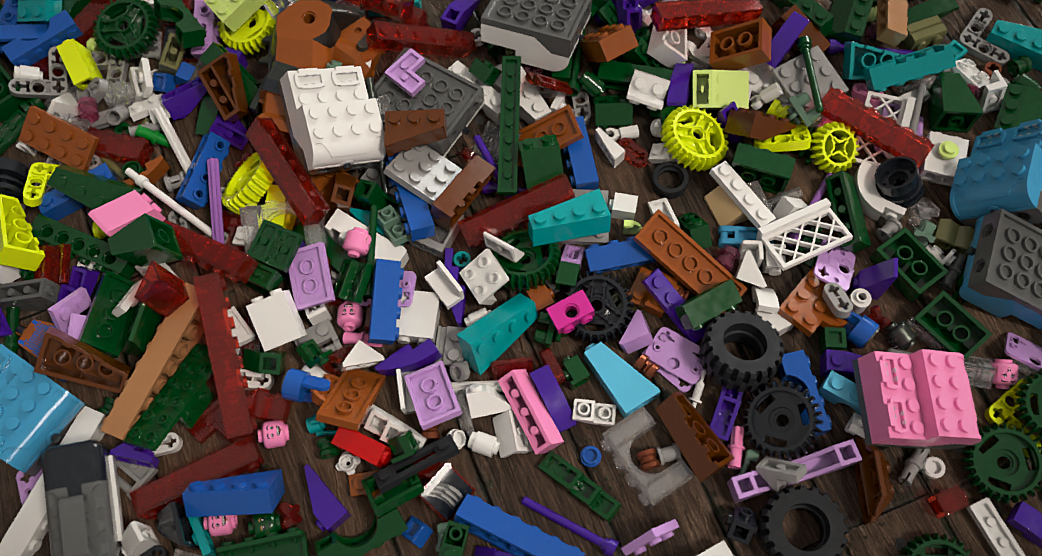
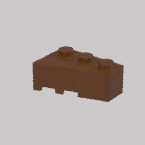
(810, 30)
(225, 86)
(413, 128)

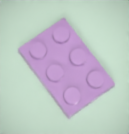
(311, 277)
(432, 395)

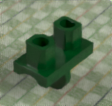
(545, 337)

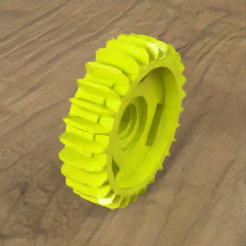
(246, 38)
(685, 146)
(247, 184)

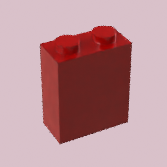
(363, 447)

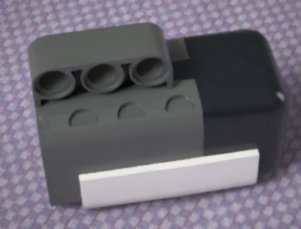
(82, 500)

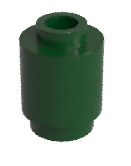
(1027, 81)
(591, 84)

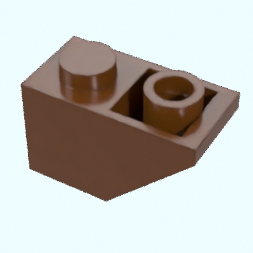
(342, 192)

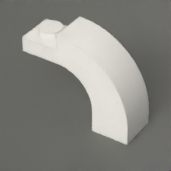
(871, 201)

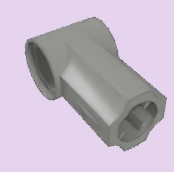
(109, 117)

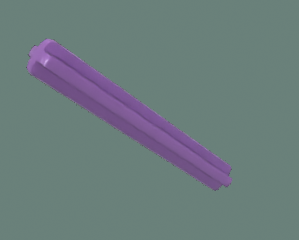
(215, 200)

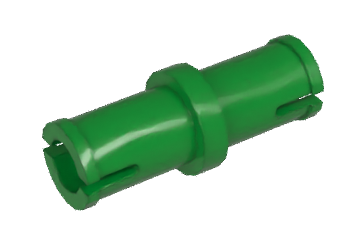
(153, 136)

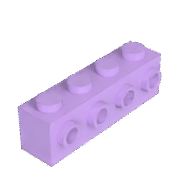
(209, 21)

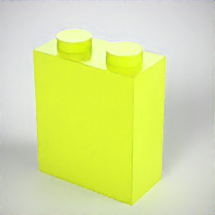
(78, 63)

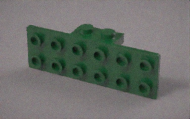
(180, 399)

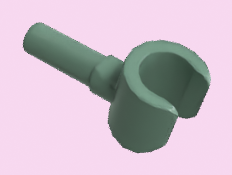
(750, 455)
(441, 532)

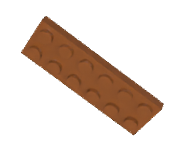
(682, 255)

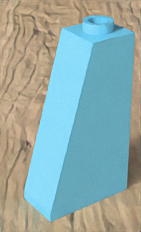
(621, 381)

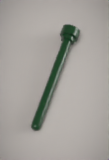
(804, 46)
(573, 83)
(371, 253)

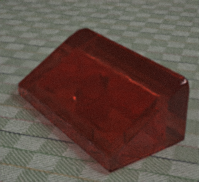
(502, 367)

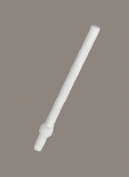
(143, 182)

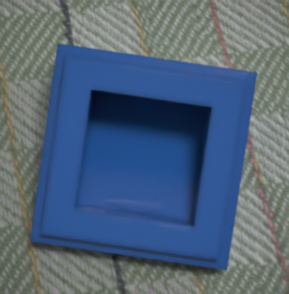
(184, 73)
(163, 82)
(417, 532)

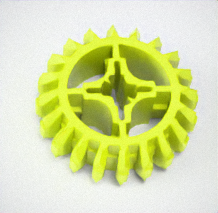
(827, 146)

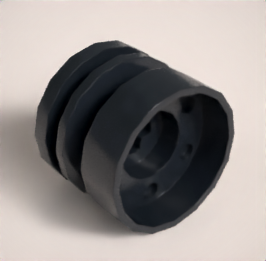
(12, 177)
(900, 181)

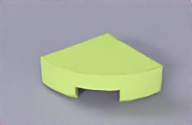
(631, 227)

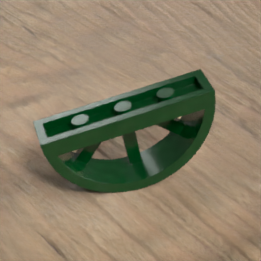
(264, 280)

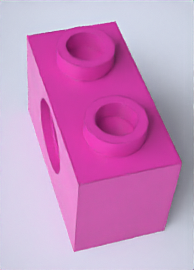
(577, 302)

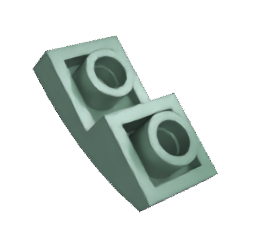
(392, 226)

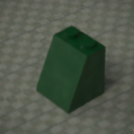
(952, 104)
(539, 159)
(146, 241)

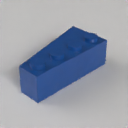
(235, 495)

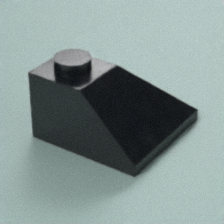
(175, 525)

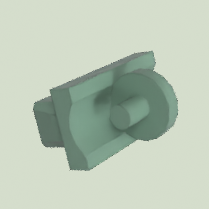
(798, 103)
(924, 232)

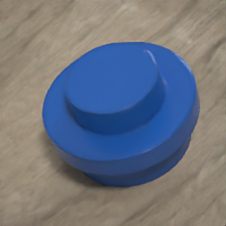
(590, 456)

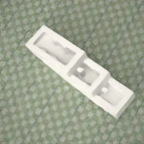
(388, 426)

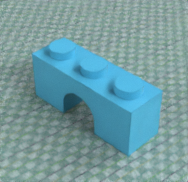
(840, 390)

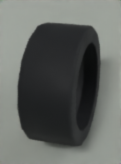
(671, 167)

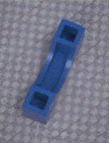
(29, 52)
(796, 369)

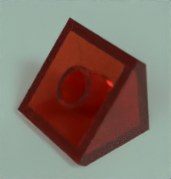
(161, 290)

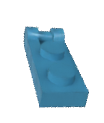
(739, 234)

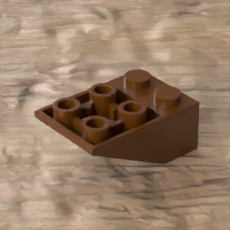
(756, 125)

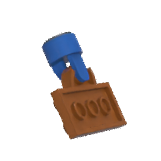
(808, 310)
(341, 399)

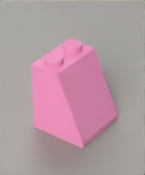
(124, 210)

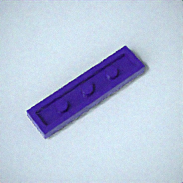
(668, 299)

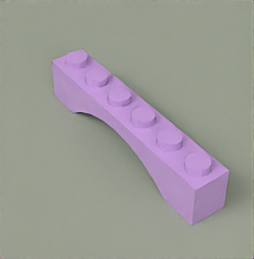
(817, 463)

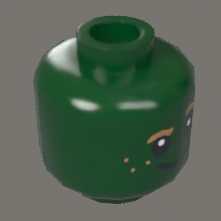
(263, 524)

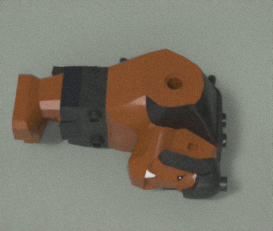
(309, 37)

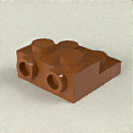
(641, 296)

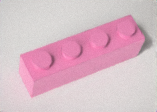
(530, 411)

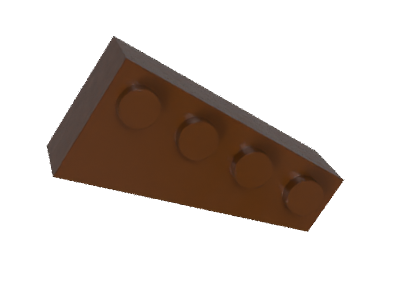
(461, 192)
(80, 363)
(693, 436)

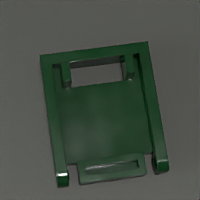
(395, 497)

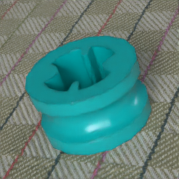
(458, 256)

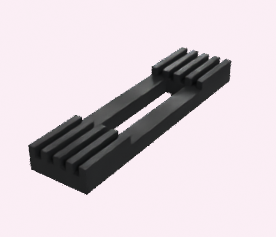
(388, 478)

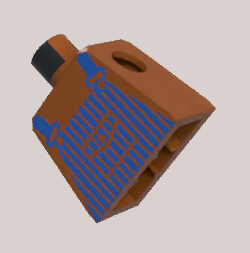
(33, 335)

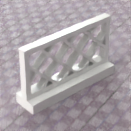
(904, 118)
(798, 220)

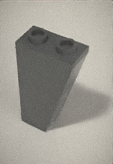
(29, 294)

